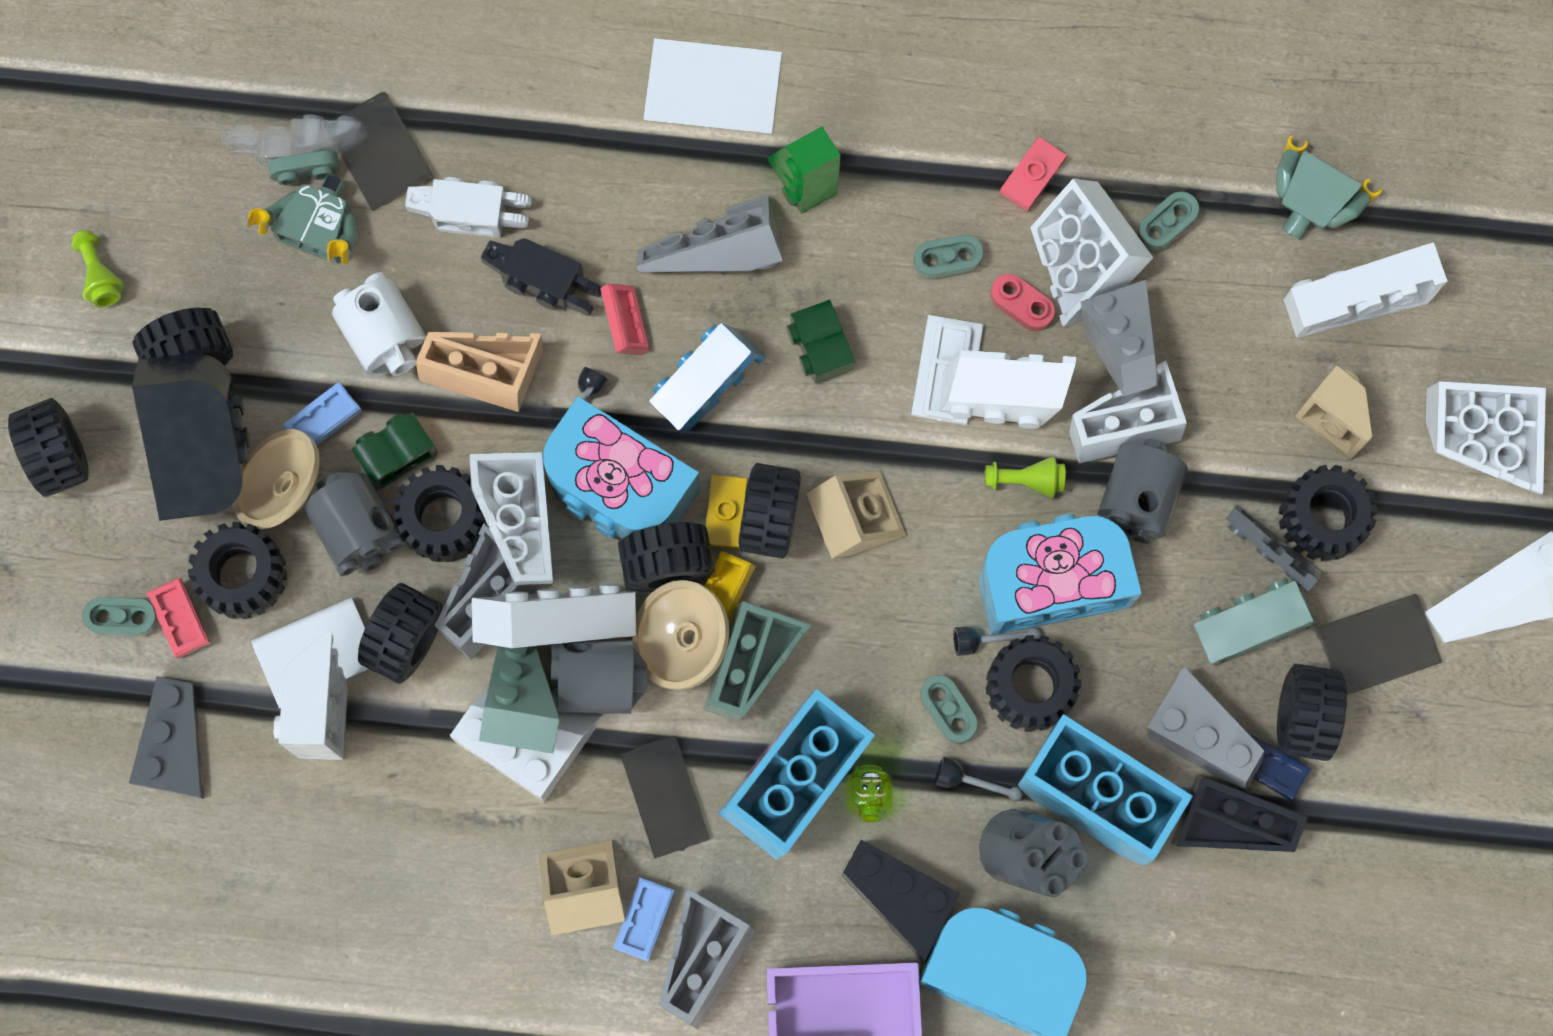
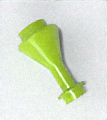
(100, 284)
(1043, 477)

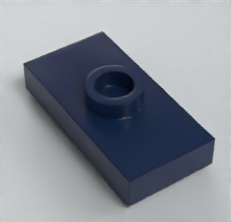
(1280, 771)

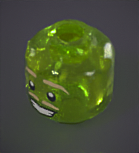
(869, 793)

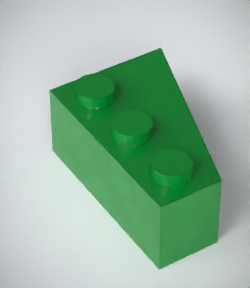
(808, 169)

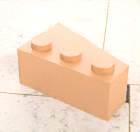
(481, 367)

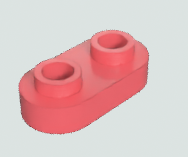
(1019, 304)

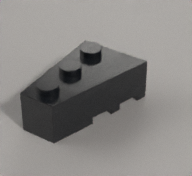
(1236, 820)
(901, 895)

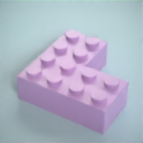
(845, 1000)

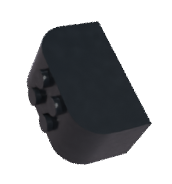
(191, 433)

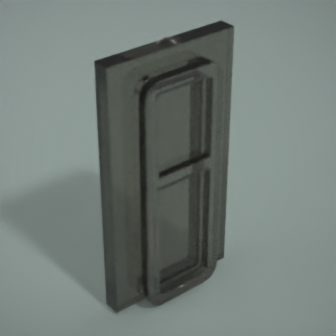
(665, 797)

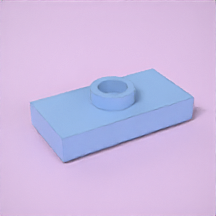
(325, 414)
(644, 919)

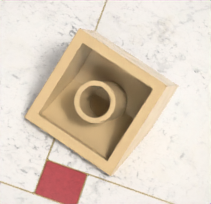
(1339, 412)
(855, 513)
(581, 888)

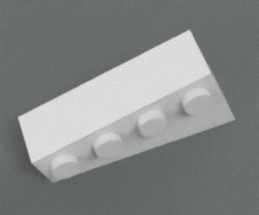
(1366, 291)
(554, 616)

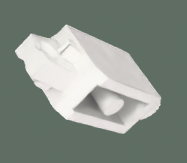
(468, 206)

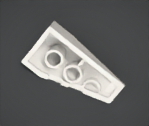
(515, 508)
(1501, 598)

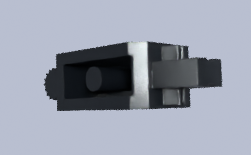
(541, 274)

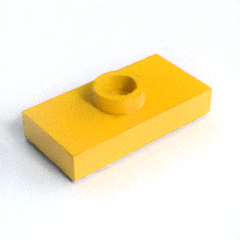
(725, 511)
(729, 580)

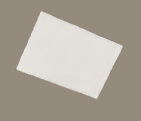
(712, 86)

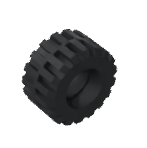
(183, 333)
(48, 447)
(419, 494)
(1347, 494)
(769, 510)
(221, 547)
(665, 555)
(399, 633)
(1054, 662)
(1311, 712)

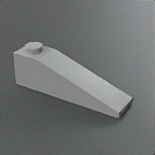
(736, 242)

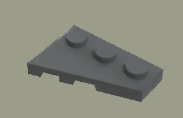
(1273, 548)
(169, 741)

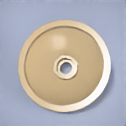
(277, 479)
(666, 629)

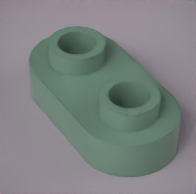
(316, 164)
(1166, 222)
(946, 253)
(122, 616)
(950, 709)

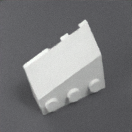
(1086, 247)
(1005, 389)
(1490, 429)
(314, 703)
(530, 769)

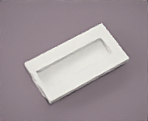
(941, 344)

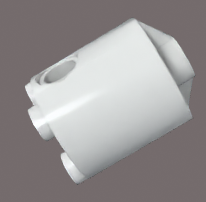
(379, 326)

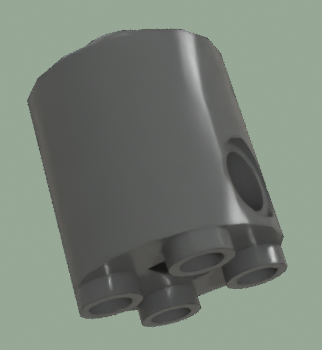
(1143, 489)
(352, 522)
(597, 677)
(1032, 852)

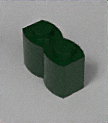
(821, 342)
(393, 450)

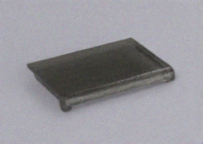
(388, 158)
(1380, 643)

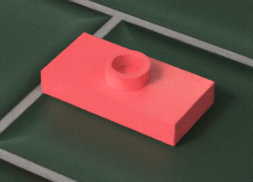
(1033, 174)
(624, 319)
(178, 618)

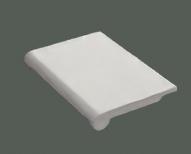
(284, 644)

